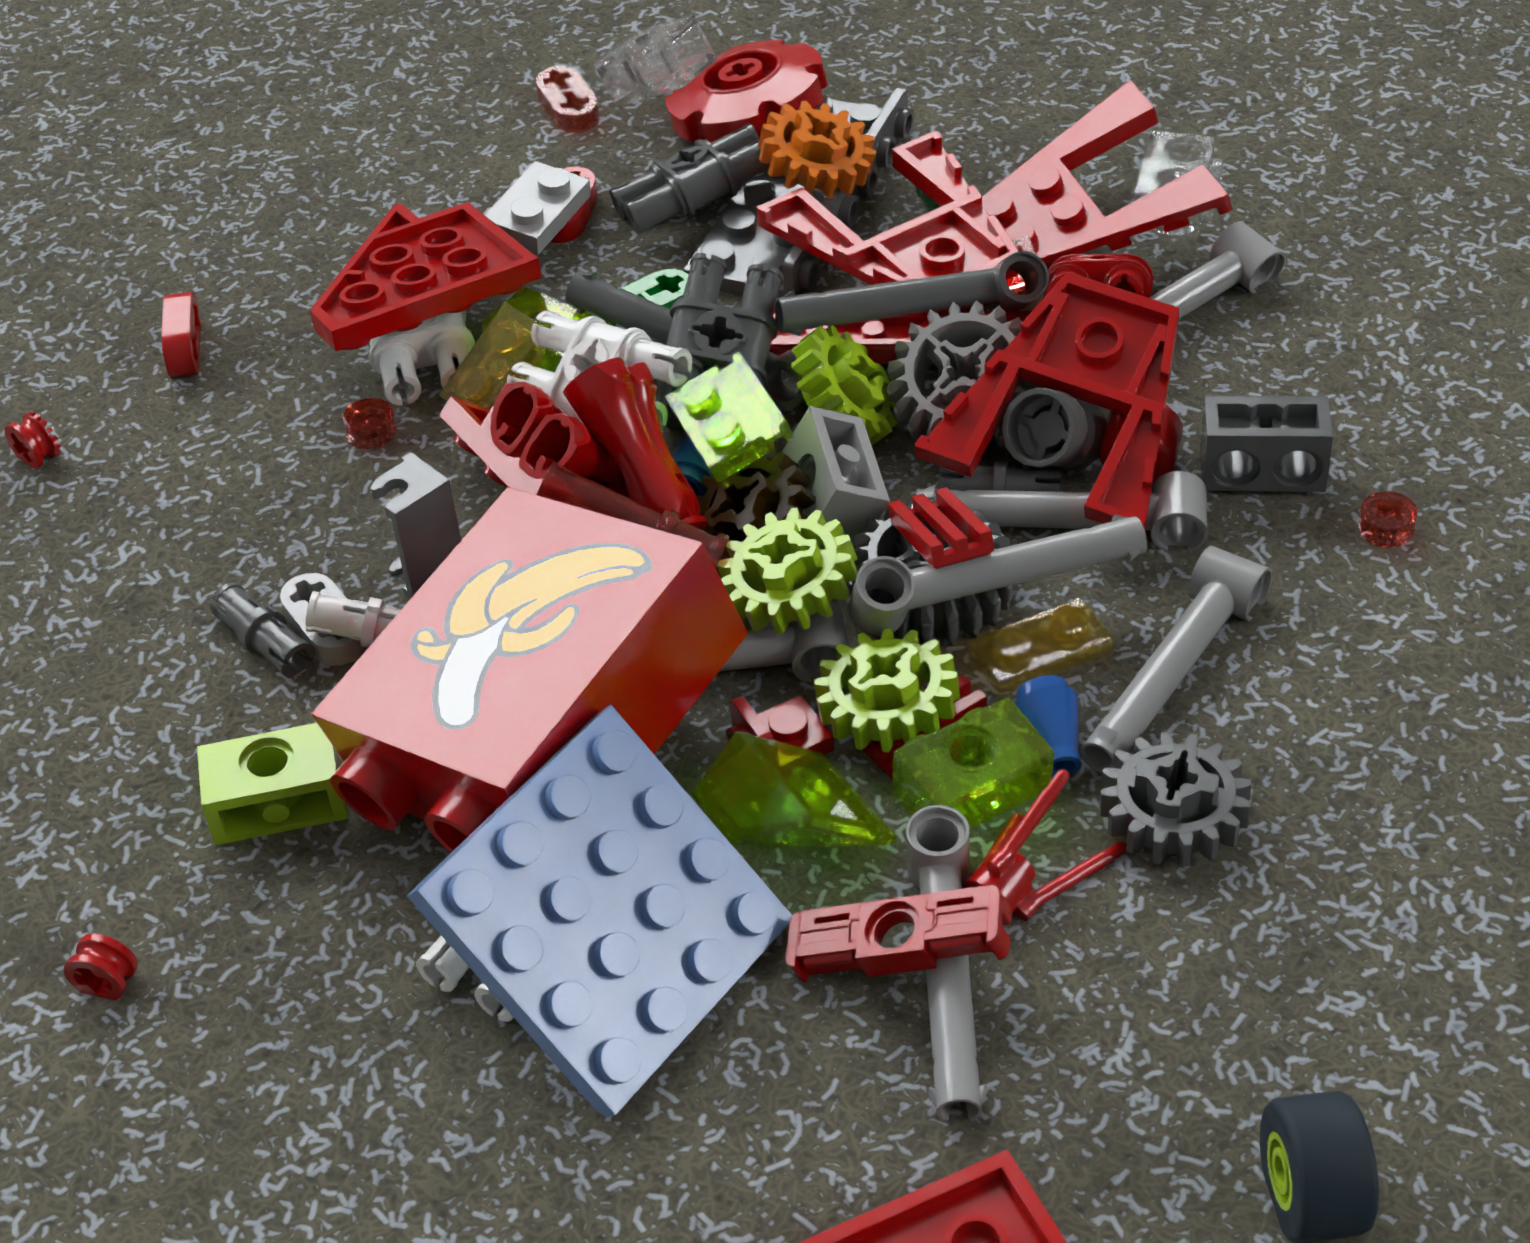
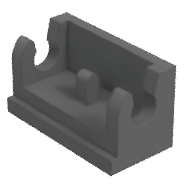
(421, 519)

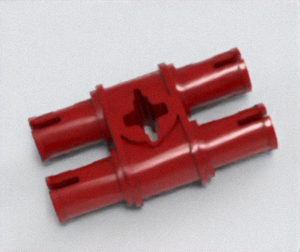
(1117, 270)

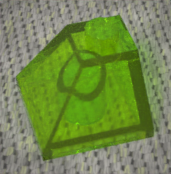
(785, 798)

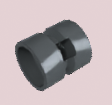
(1053, 430)

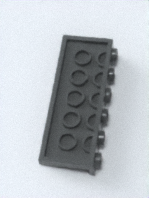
(744, 243)

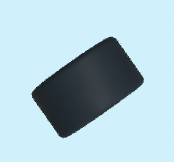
(1319, 1166)

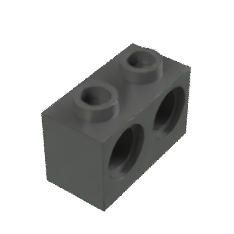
(1266, 443)

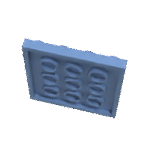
(602, 910)

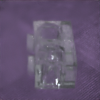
(1170, 157)

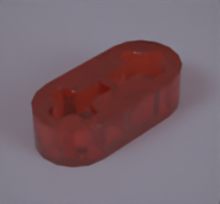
(573, 94)

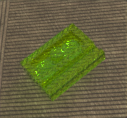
(728, 417)

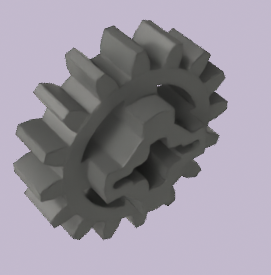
(1175, 798)

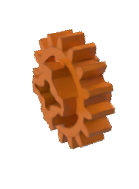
(816, 149)

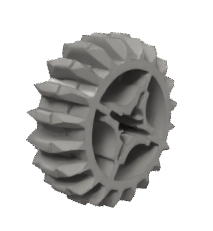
(943, 346)

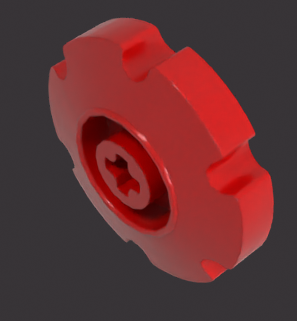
(745, 88)

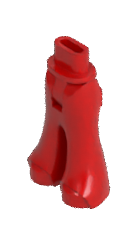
(622, 415)
(537, 431)

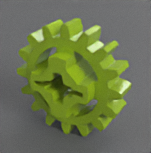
(844, 380)
(788, 570)
(886, 689)

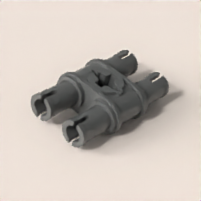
(690, 179)
(700, 322)

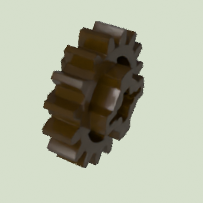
(745, 497)

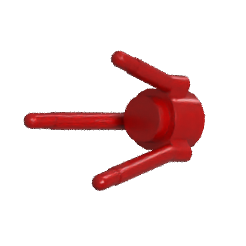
(1014, 873)

